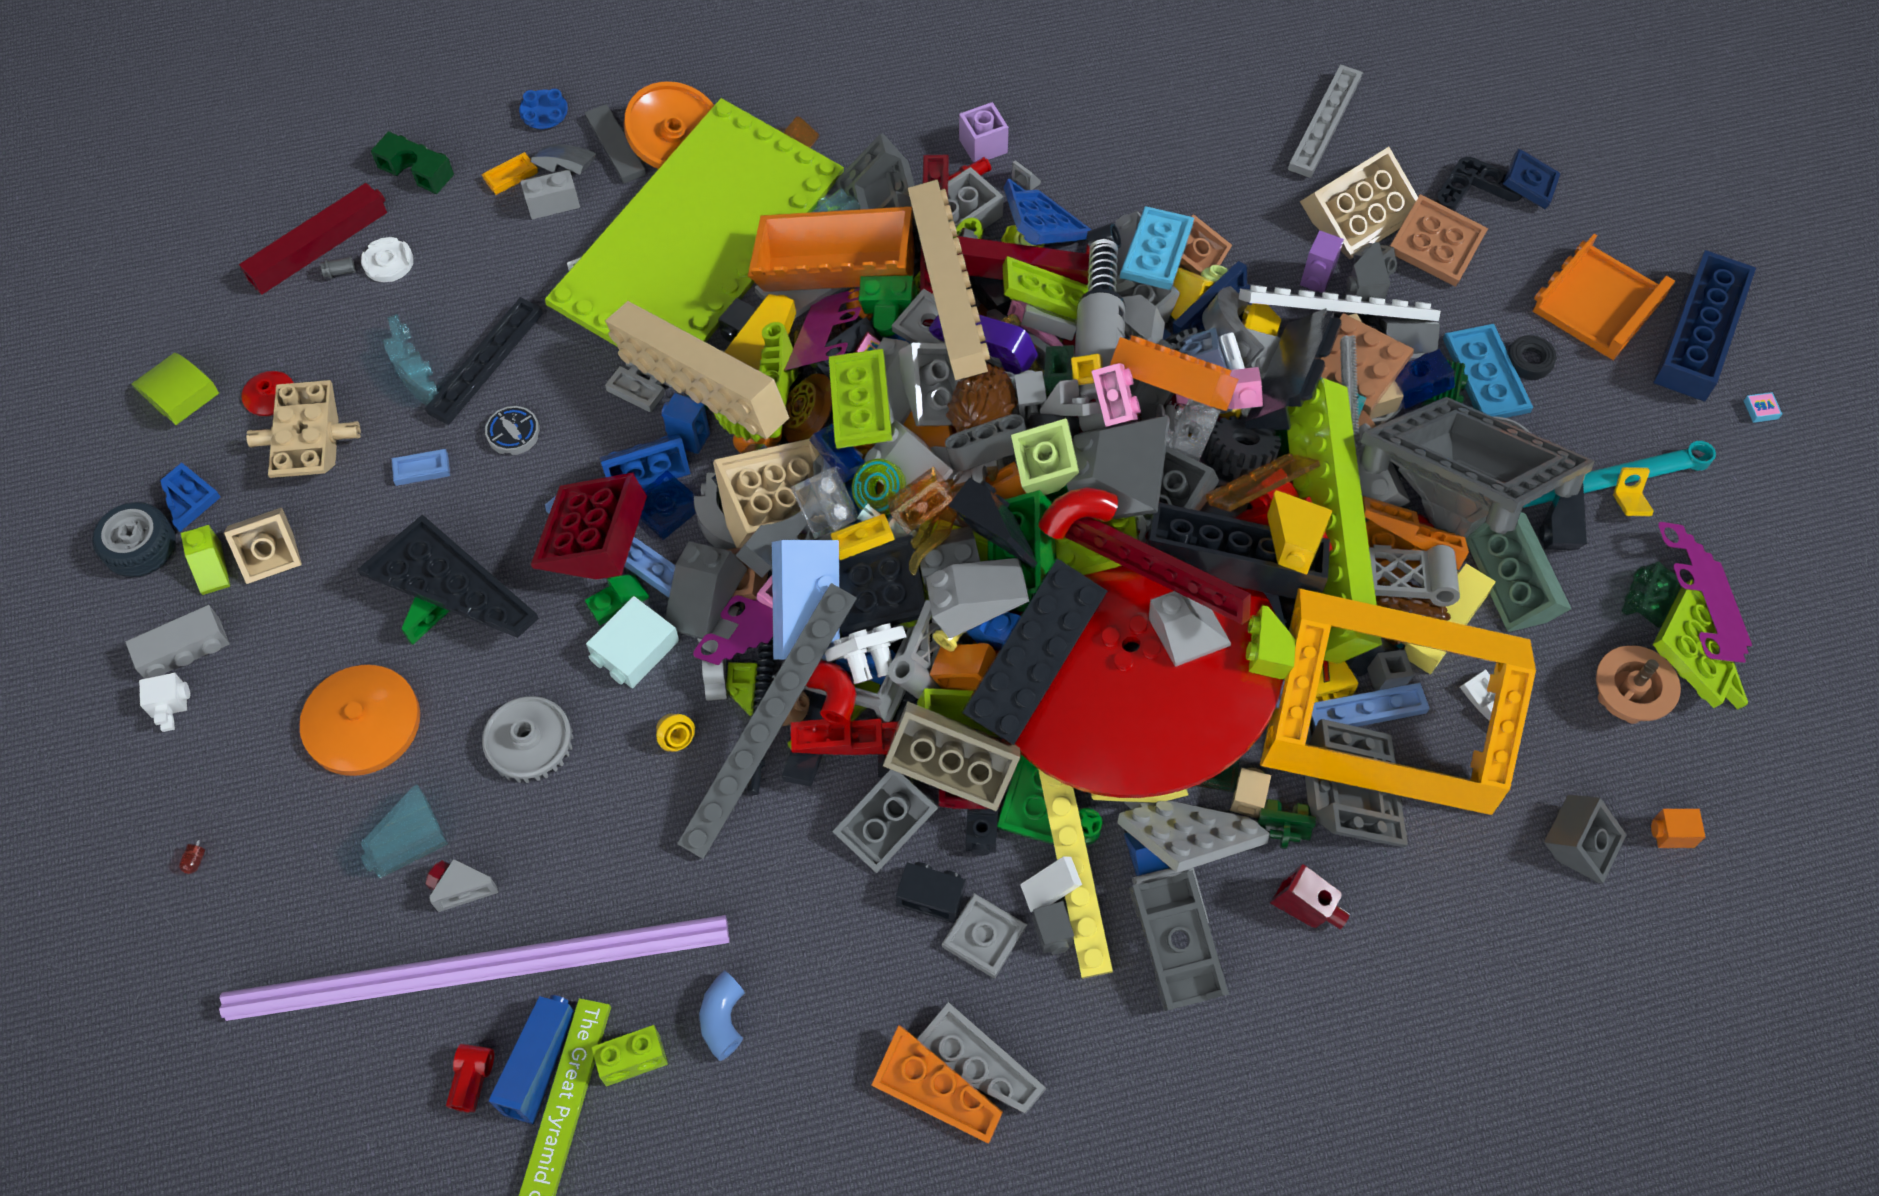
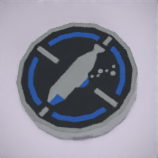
(512, 430)

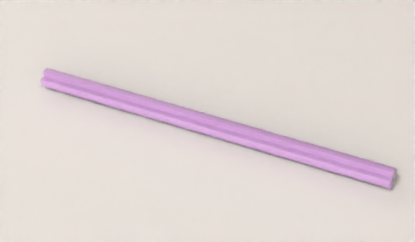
(473, 968)

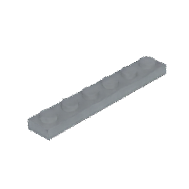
(1325, 121)

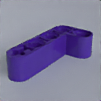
(1003, 341)

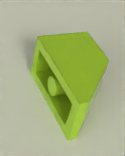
(205, 559)

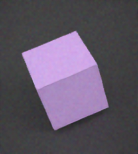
(983, 132)

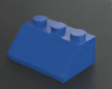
(649, 460)

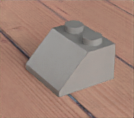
(550, 193)

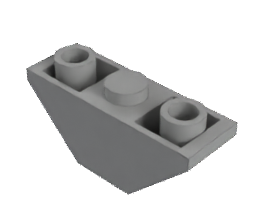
(1142, 319)

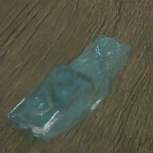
(408, 363)

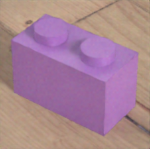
(1321, 262)

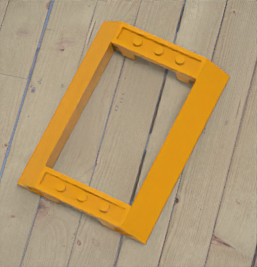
(1492, 768)

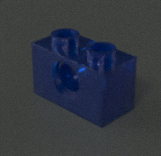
(1425, 378)

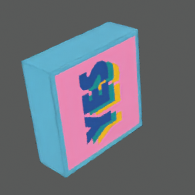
(1762, 407)

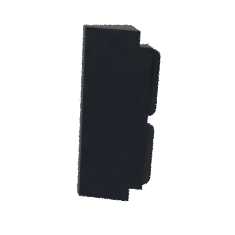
(1294, 369)

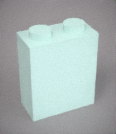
(632, 642)

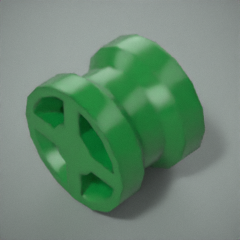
(1092, 822)

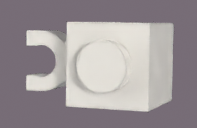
(162, 697)

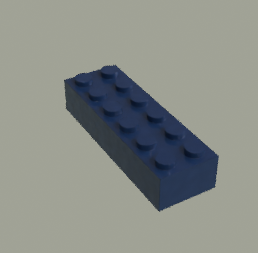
(1705, 326)

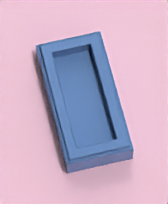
(420, 467)

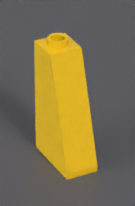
(749, 341)

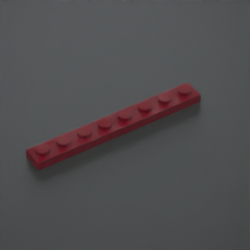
(1162, 568)

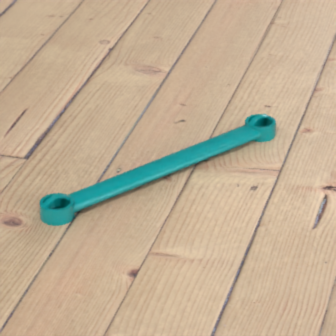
(1657, 465)

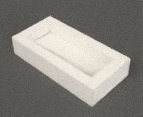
(1051, 883)

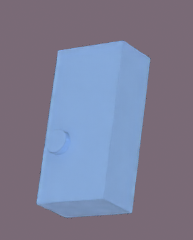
(799, 581)

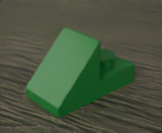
(611, 599)

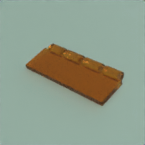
(1260, 481)

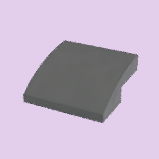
(567, 156)

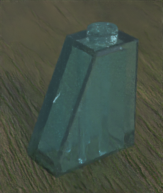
(403, 835)

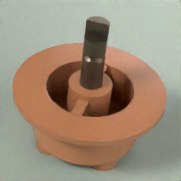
(1637, 684)

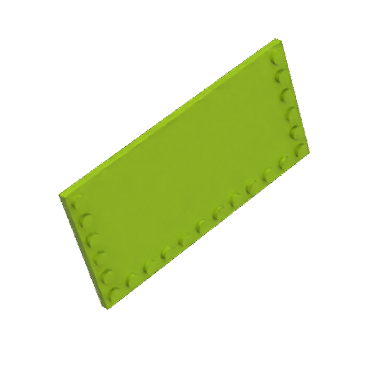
(694, 226)

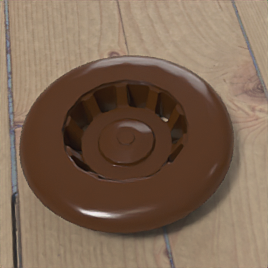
(808, 408)

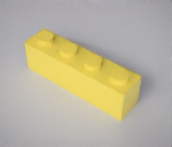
(1473, 589)

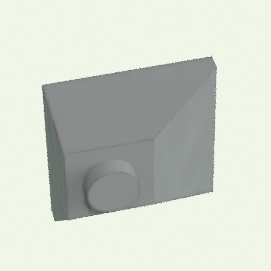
(1186, 628)

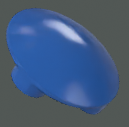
(543, 108)

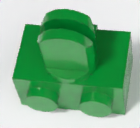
(886, 299)

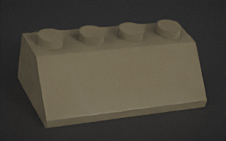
(952, 756)

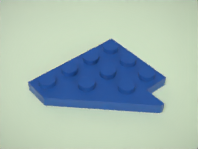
(1042, 218)

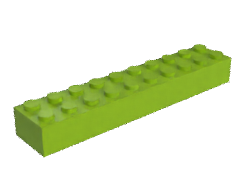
(1325, 433)

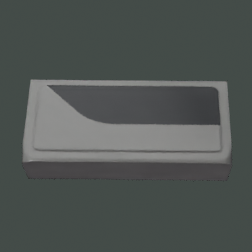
(1049, 322)

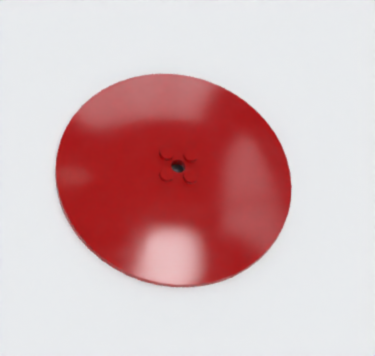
(1134, 719)

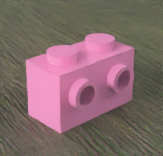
(1115, 394)

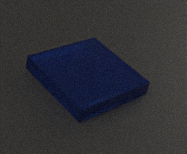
(667, 505)

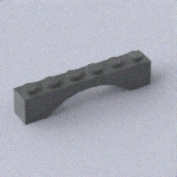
(758, 549)

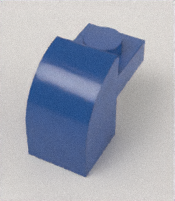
(995, 630)

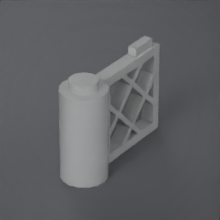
(1437, 574)
(913, 669)

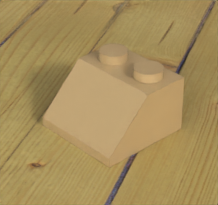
(263, 545)

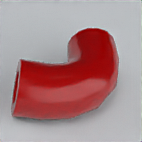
(1076, 505)
(839, 690)

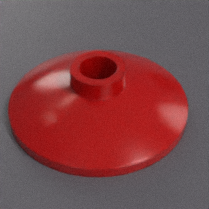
(260, 392)

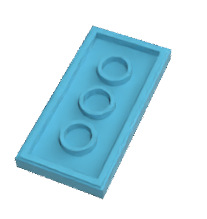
(1157, 248)

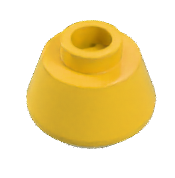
(674, 732)

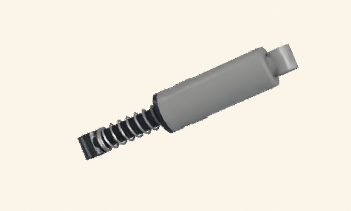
(1099, 311)

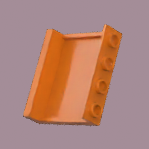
(1599, 299)

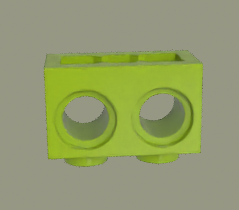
(629, 1055)

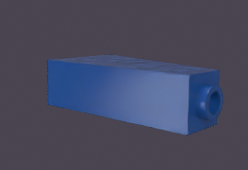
(533, 1060)

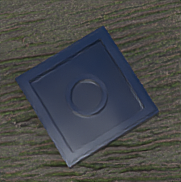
(1531, 178)

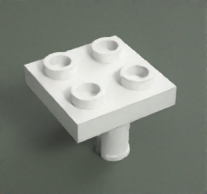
(858, 643)

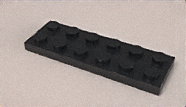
(1034, 651)

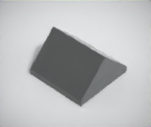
(1415, 333)

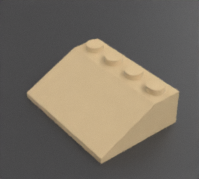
(1363, 203)
(759, 484)

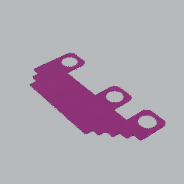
(1713, 583)
(753, 627)

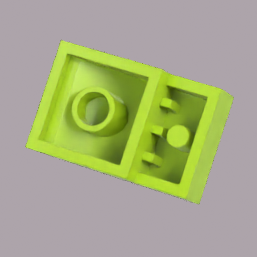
(176, 388)

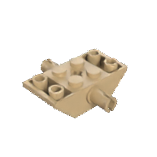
(303, 430)

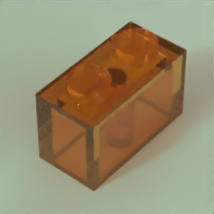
(920, 500)

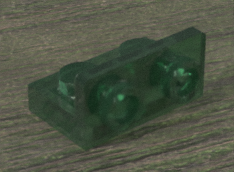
(1652, 593)

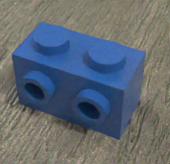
(688, 420)

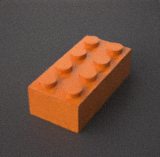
(1176, 372)

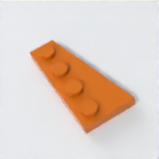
(929, 1084)

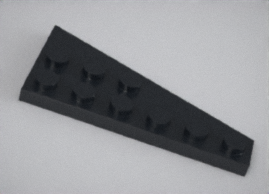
(440, 572)

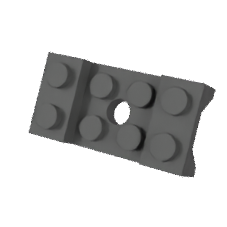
(1187, 973)

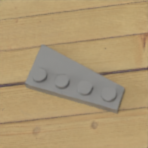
(980, 1060)

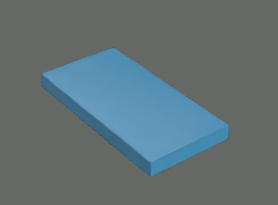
(1491, 375)

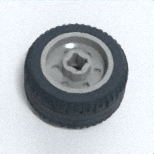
(134, 539)

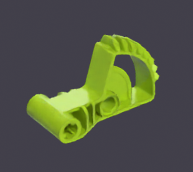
(773, 362)

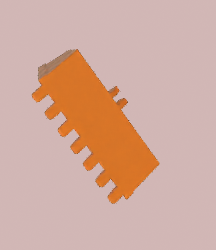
(831, 248)

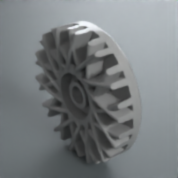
(527, 738)

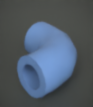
(716, 1016)

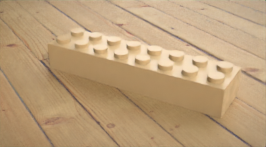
(698, 370)

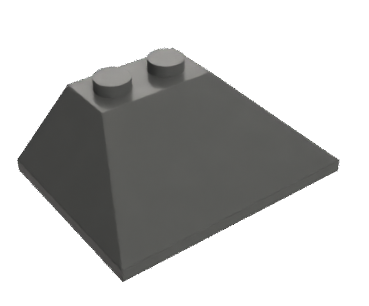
(878, 177)
(1125, 462)
(1350, 808)

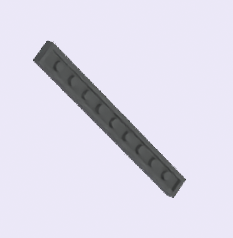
(766, 721)

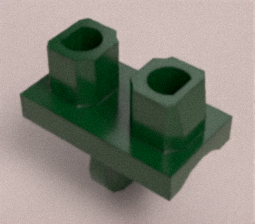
(1286, 825)

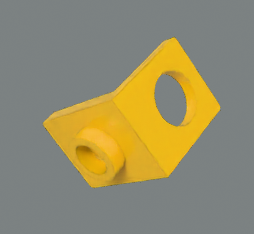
(1631, 497)

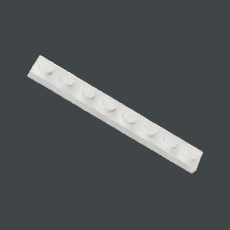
(1350, 304)

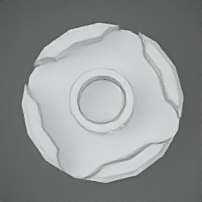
(387, 259)

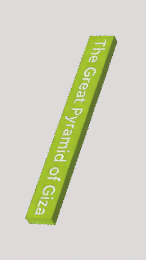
(565, 1100)

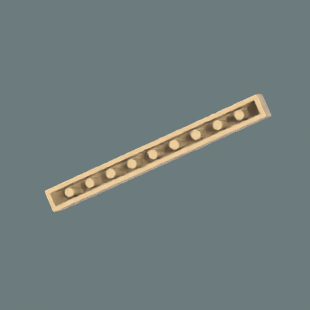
(948, 280)

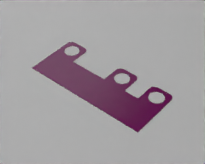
(816, 330)

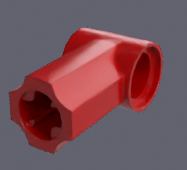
(470, 1068)

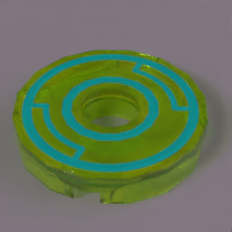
(868, 476)

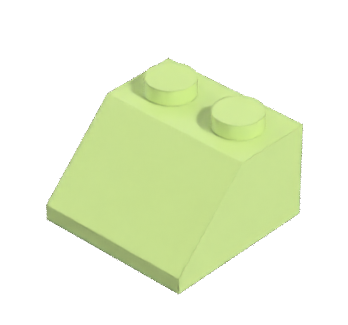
(1045, 457)

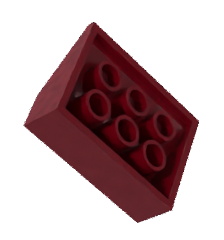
(591, 527)

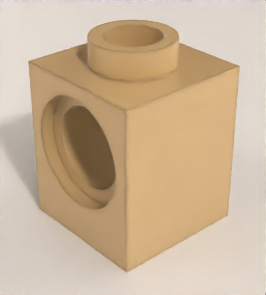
(1250, 792)

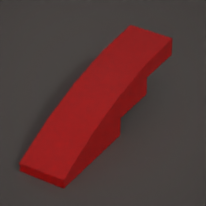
(855, 738)

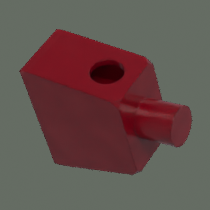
(1310, 899)

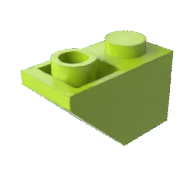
(1271, 645)

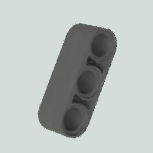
(983, 442)

